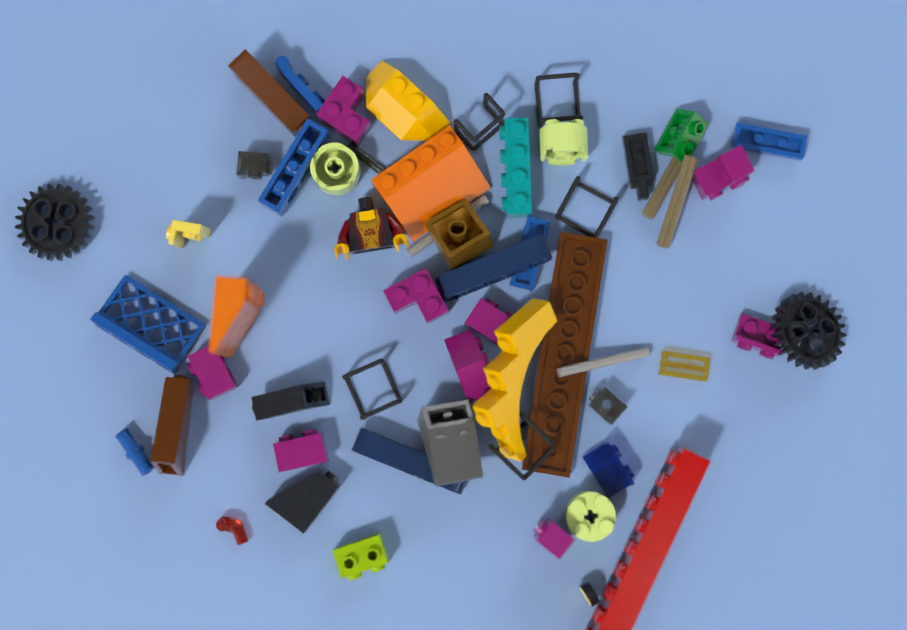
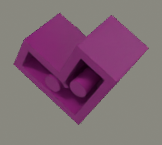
(339, 111)
(727, 171)
(420, 290)
(469, 364)

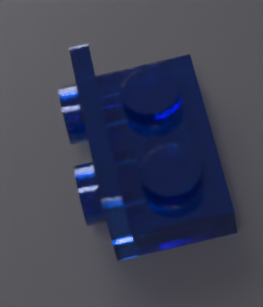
(608, 469)

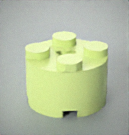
(563, 142)
(324, 162)
(600, 525)

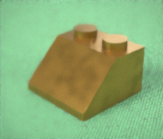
(459, 234)

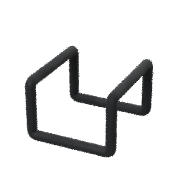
(497, 119)
(540, 120)
(613, 202)
(346, 377)
(526, 420)

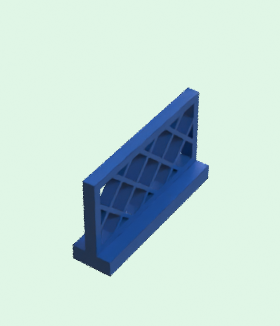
(137, 342)

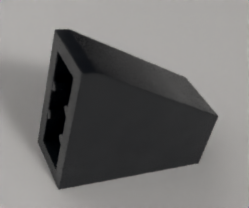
(290, 400)
(305, 500)

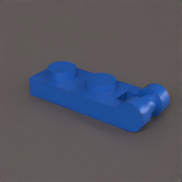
(299, 84)

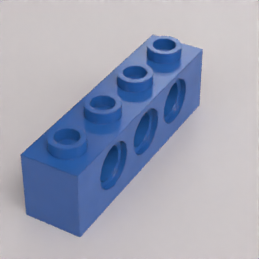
(293, 168)

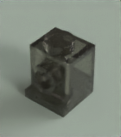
(254, 165)
(608, 415)

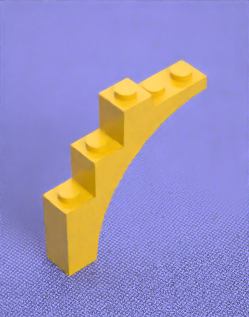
(506, 373)

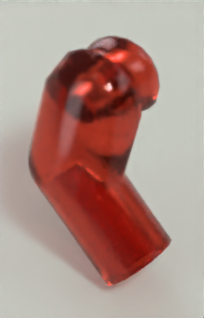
(233, 526)

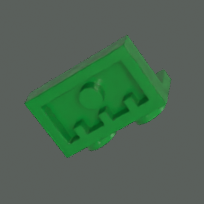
(681, 134)

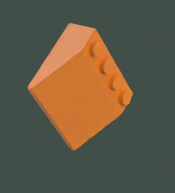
(430, 181)
(234, 311)

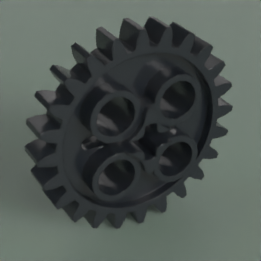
(33, 220)
(791, 317)

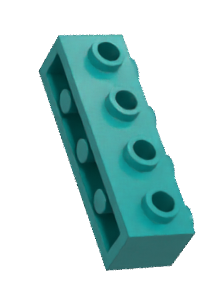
(517, 167)

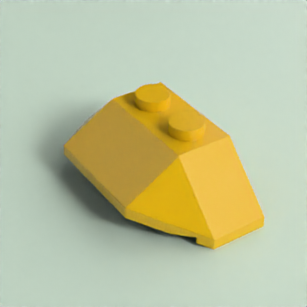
(402, 105)

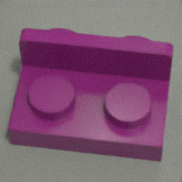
(756, 335)

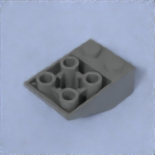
(450, 442)

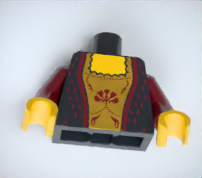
(369, 231)

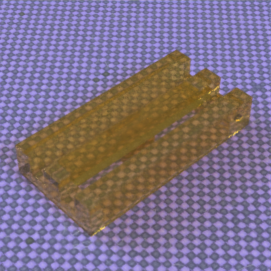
(663, 363)

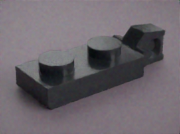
(638, 163)

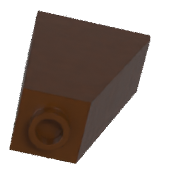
(268, 92)
(173, 426)

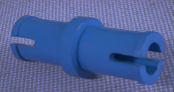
(134, 452)

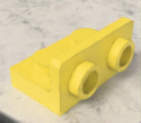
(180, 230)

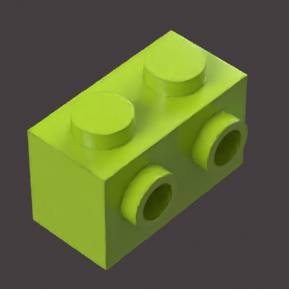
(361, 556)

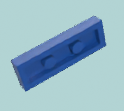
(769, 141)
(533, 228)

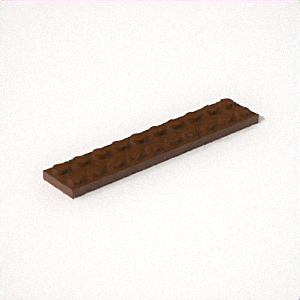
(556, 398)

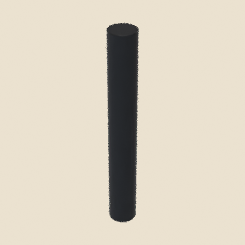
(366, 158)

